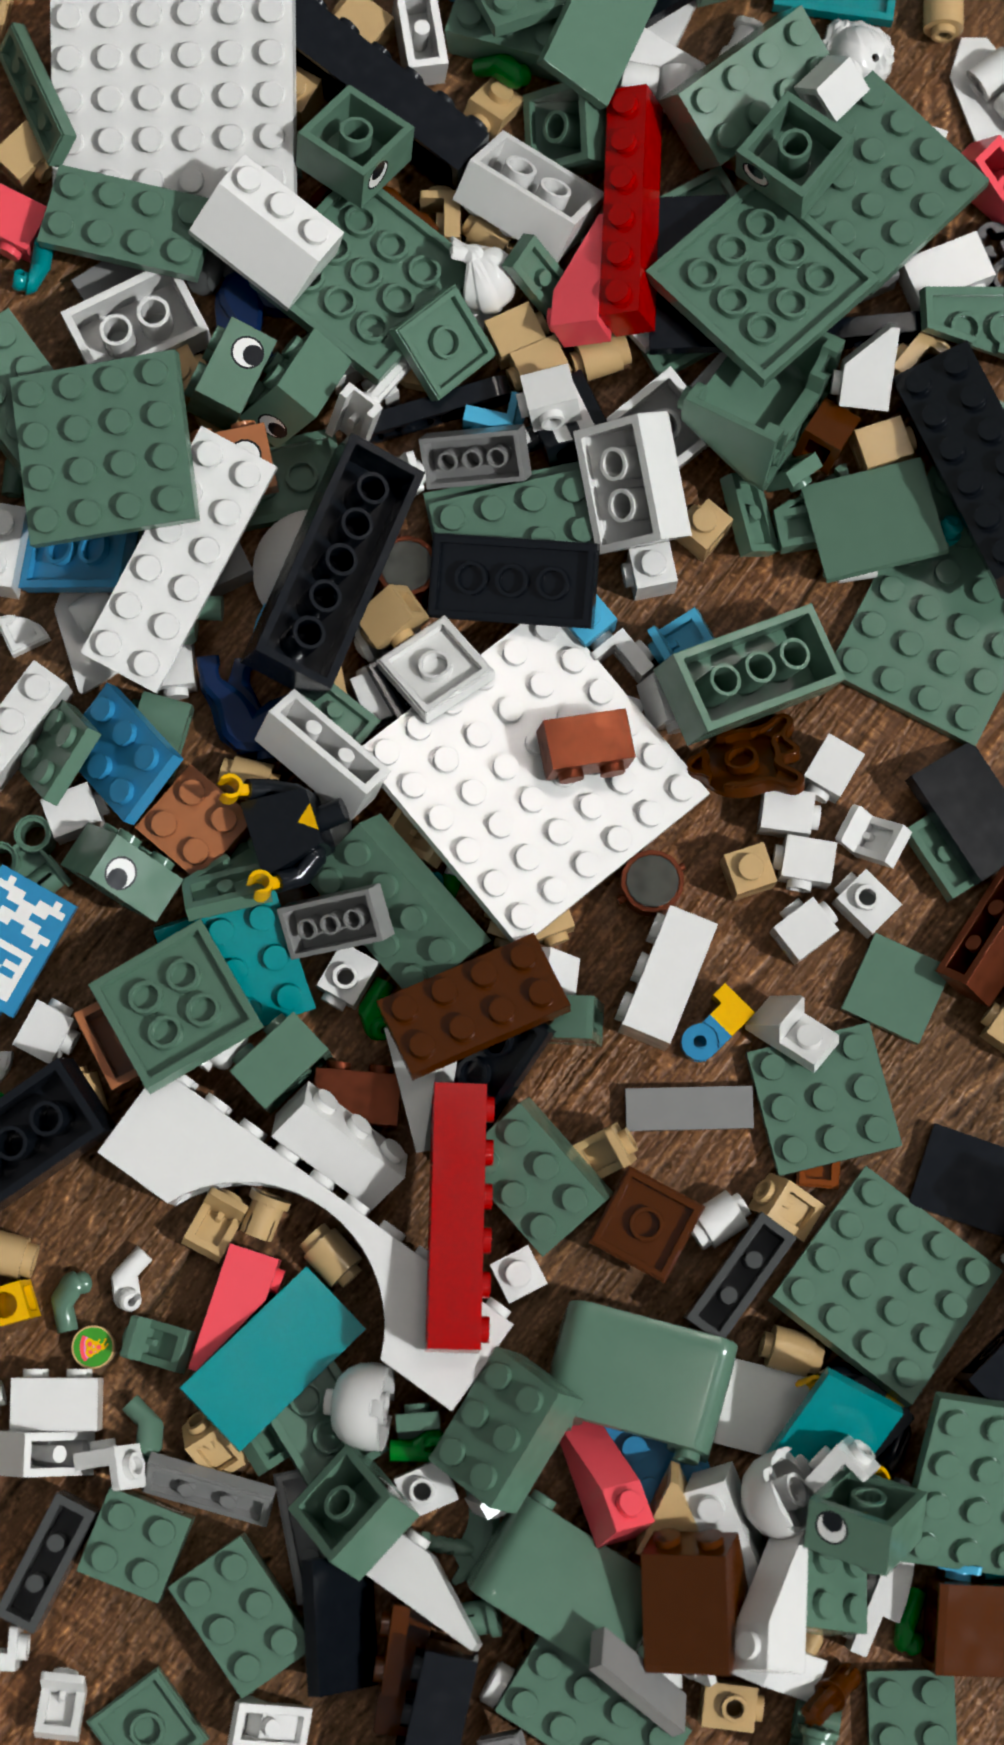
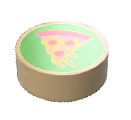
(93, 1347)

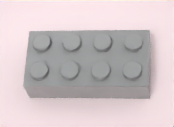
(475, 456)
(335, 921)

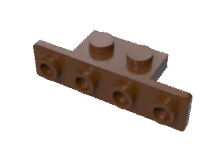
(403, 1632)

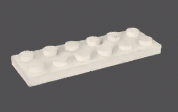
(179, 566)

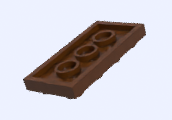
(473, 1006)

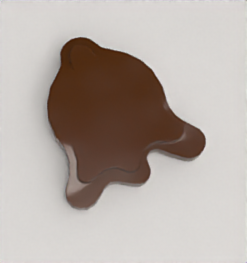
(751, 761)

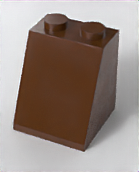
(691, 1601)
(963, 1627)

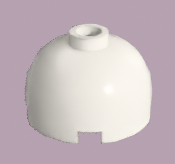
(362, 1405)
(775, 1494)

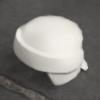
(485, 280)

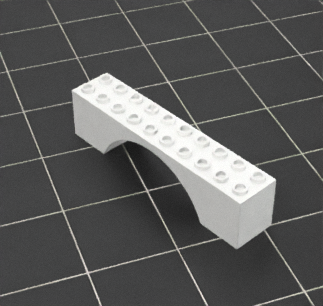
(189, 1143)

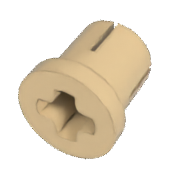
(263, 1214)

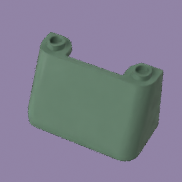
(755, 425)
(644, 1376)
(558, 1580)

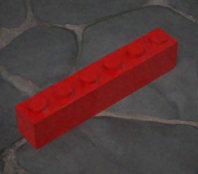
(630, 210)
(457, 1218)

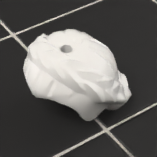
(861, 43)

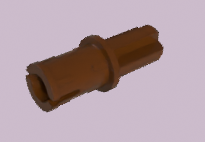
(830, 1695)

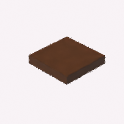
(646, 1224)

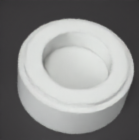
(496, 1684)

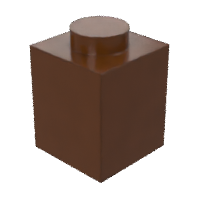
(827, 433)

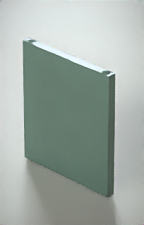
(874, 520)

